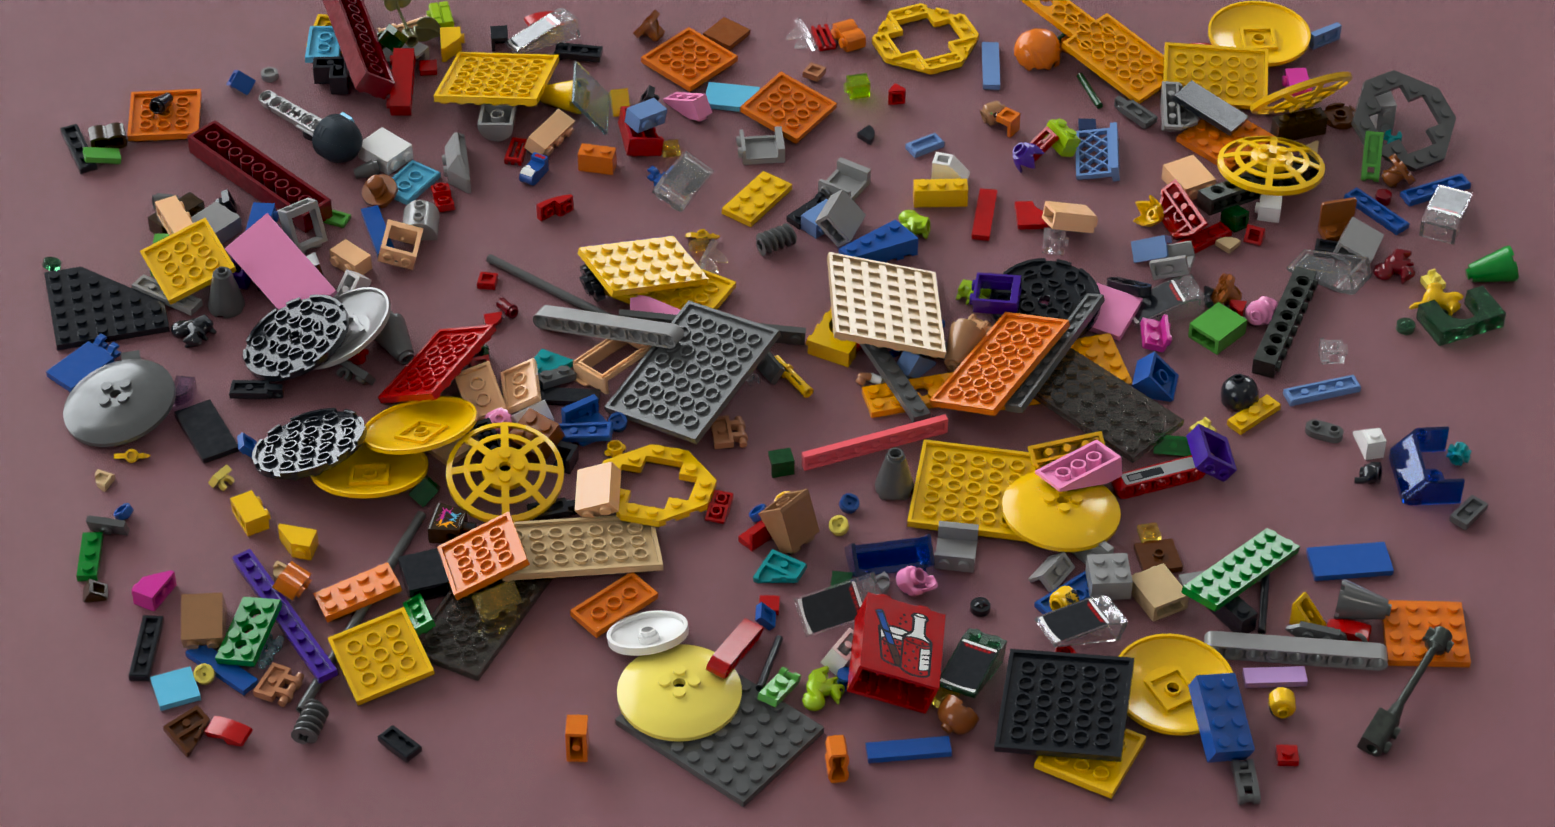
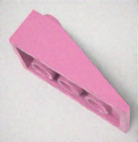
(1083, 468)

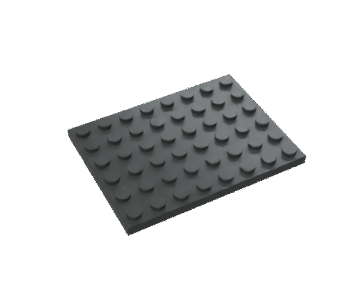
(692, 383)
(744, 752)

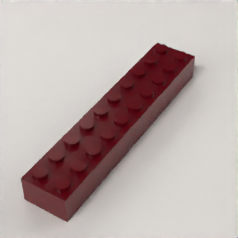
(360, 47)
(255, 171)

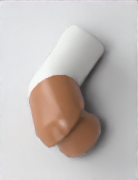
(870, 377)

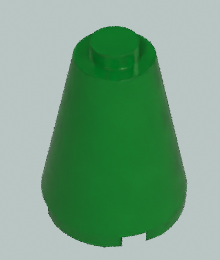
(1494, 267)

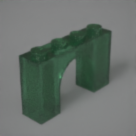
(1447, 329)

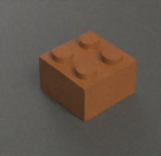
(542, 424)

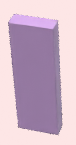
(1274, 677)

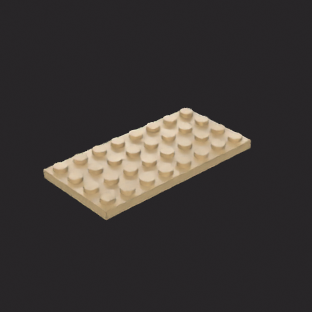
(586, 547)

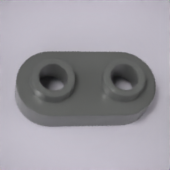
(1324, 431)

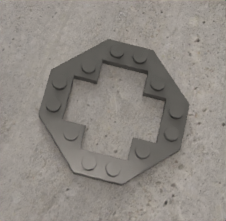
(1412, 90)

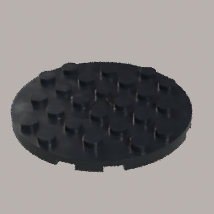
(1049, 281)
(296, 338)
(309, 444)

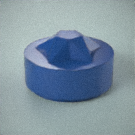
(619, 421)
(849, 503)
(123, 512)
(754, 512)

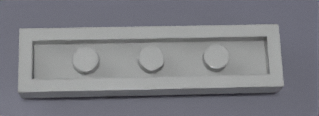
(150, 287)

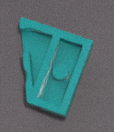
(548, 360)
(779, 569)

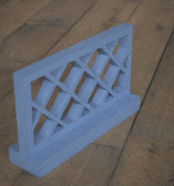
(1111, 162)

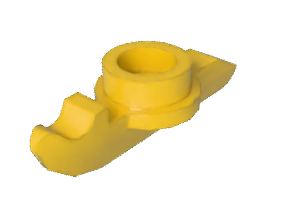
(702, 233)
(131, 455)

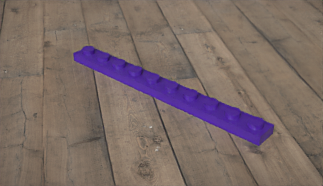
(287, 619)

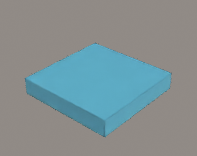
(175, 688)

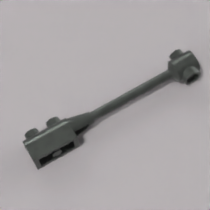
(1386, 722)

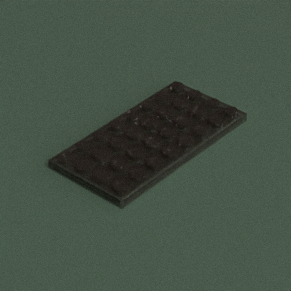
(1104, 403)
(468, 643)

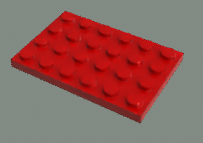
(437, 364)

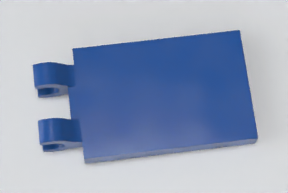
(82, 362)

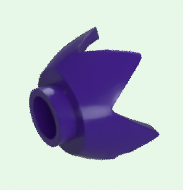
(1024, 153)

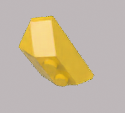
(1050, 451)

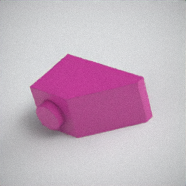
(153, 589)

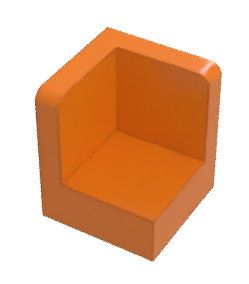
(1010, 119)

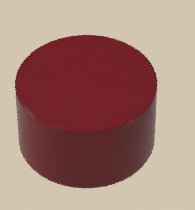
(1383, 196)

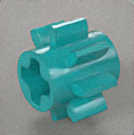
(1458, 453)

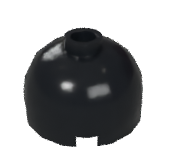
(1239, 392)

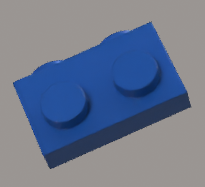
(582, 411)

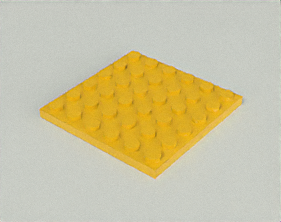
(496, 78)
(965, 486)

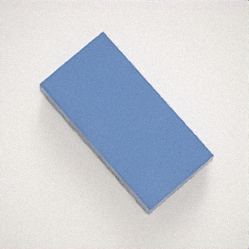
(924, 145)

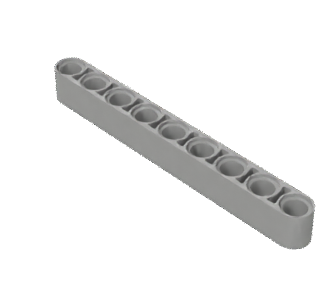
(608, 326)
(1298, 650)

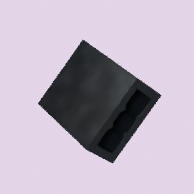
(424, 574)

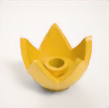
(1150, 212)

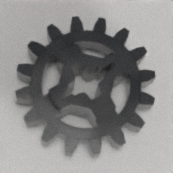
(591, 284)

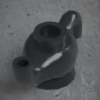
(1370, 474)

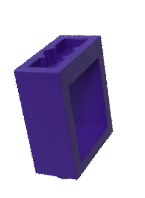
(998, 282)
(1201, 443)

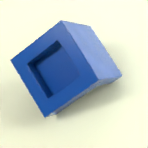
(241, 82)

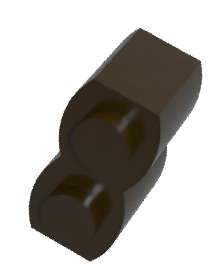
(108, 136)

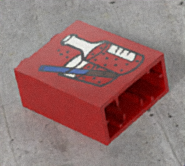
(896, 652)

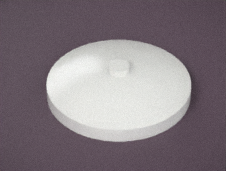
(647, 633)

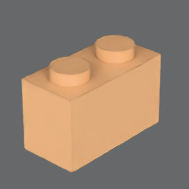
(350, 257)

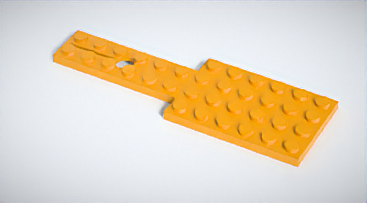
(1106, 48)

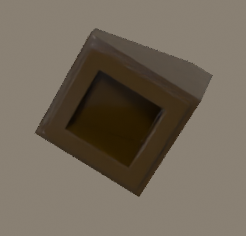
(95, 591)

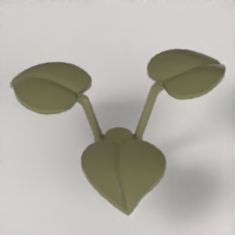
(426, 28)

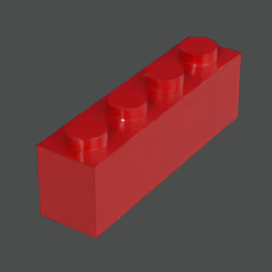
(403, 73)

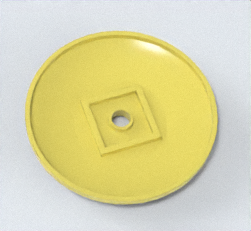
(677, 713)

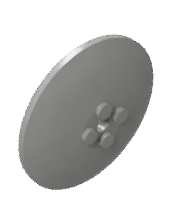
(368, 315)

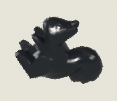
(194, 329)

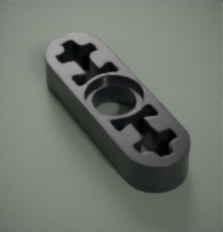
(1130, 286)

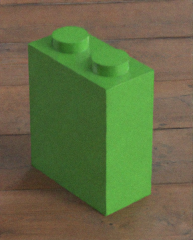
(1217, 328)

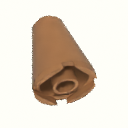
(962, 339)

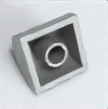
(496, 121)
(423, 215)

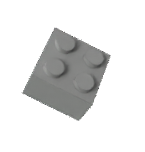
(1109, 575)

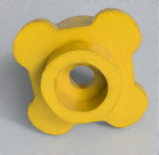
(614, 448)

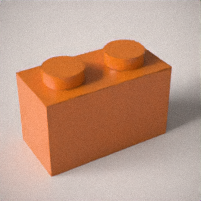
(597, 159)
(577, 738)

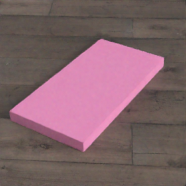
(277, 264)
(1115, 312)

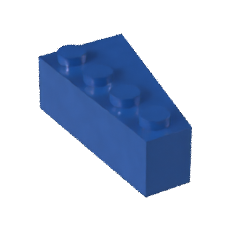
(884, 244)

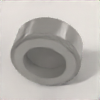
(269, 74)

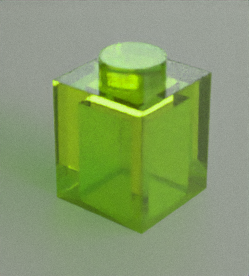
(857, 86)

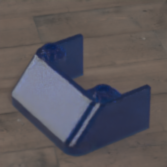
(1413, 480)
(890, 556)

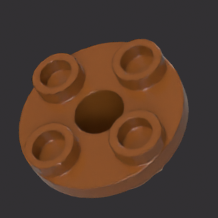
(650, 27)
(1397, 173)
(379, 190)
(1226, 290)

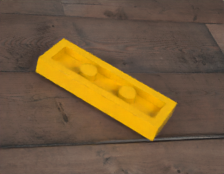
(1253, 415)

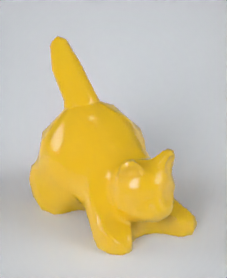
(1446, 301)

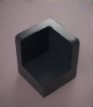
(499, 34)
(569, 455)

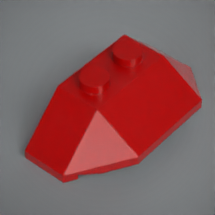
(1180, 212)

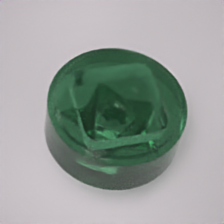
(51, 263)
(1405, 326)

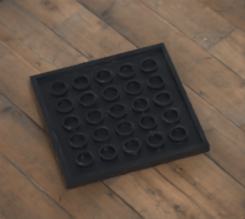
(1065, 705)

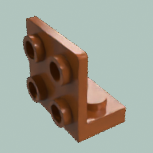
(1335, 217)

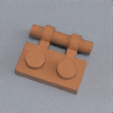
(723, 435)
(273, 681)

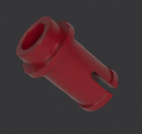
(509, 309)

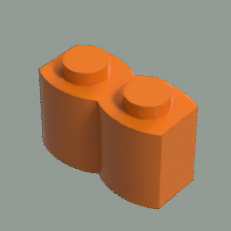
(848, 35)
(293, 581)
(837, 758)

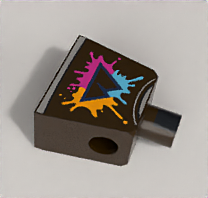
(448, 523)

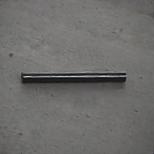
(1263, 604)
(769, 663)

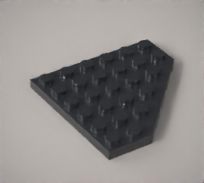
(92, 305)

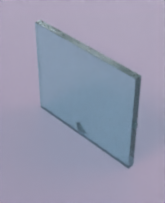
(590, 98)

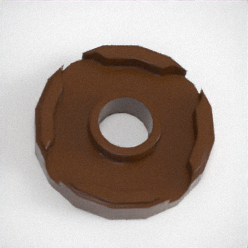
(1339, 122)

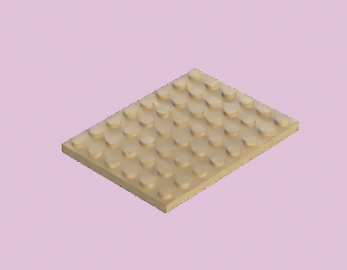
(885, 305)

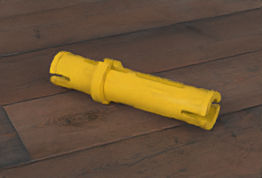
(795, 379)

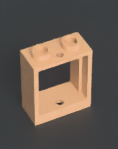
(403, 233)

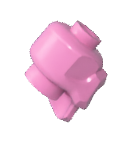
(1261, 311)
(499, 415)
(915, 581)

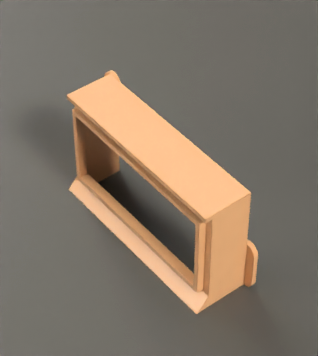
(588, 376)

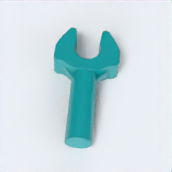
(1390, 138)

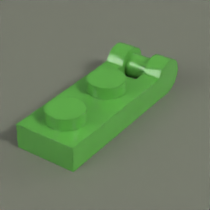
(1372, 155)
(779, 687)

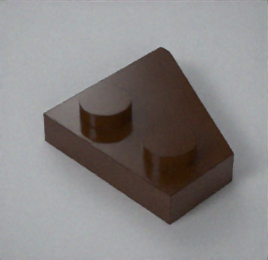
(187, 729)

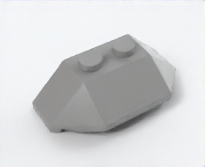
(1174, 116)
(457, 163)

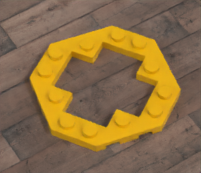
(913, 60)
(675, 508)

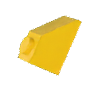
(451, 42)
(299, 541)

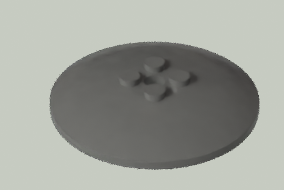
(142, 403)

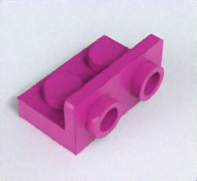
(1156, 334)

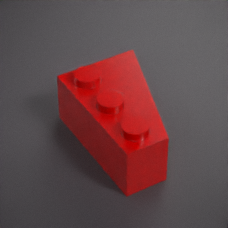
(639, 144)

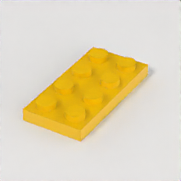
(756, 198)

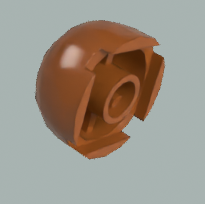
(955, 716)

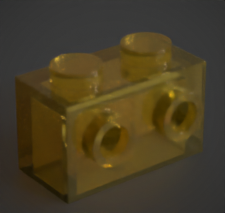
(497, 599)

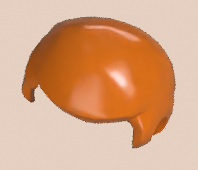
(1037, 49)

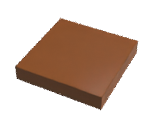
(727, 33)

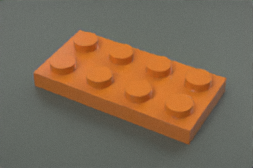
(357, 592)
(613, 604)

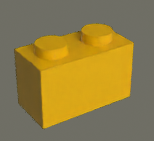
(250, 513)

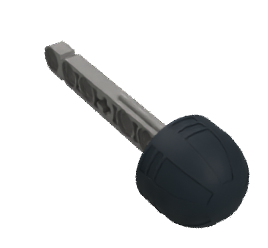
(333, 136)

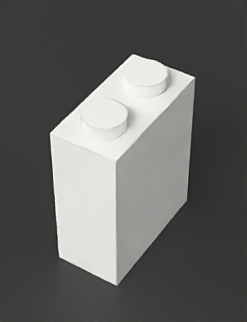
(387, 149)

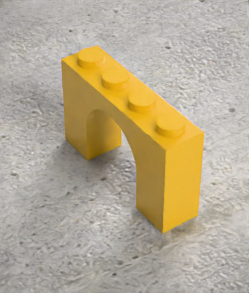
(825, 346)

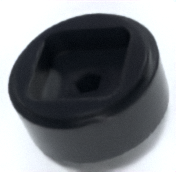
(980, 606)

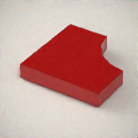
(1029, 216)

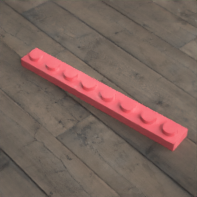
(874, 442)

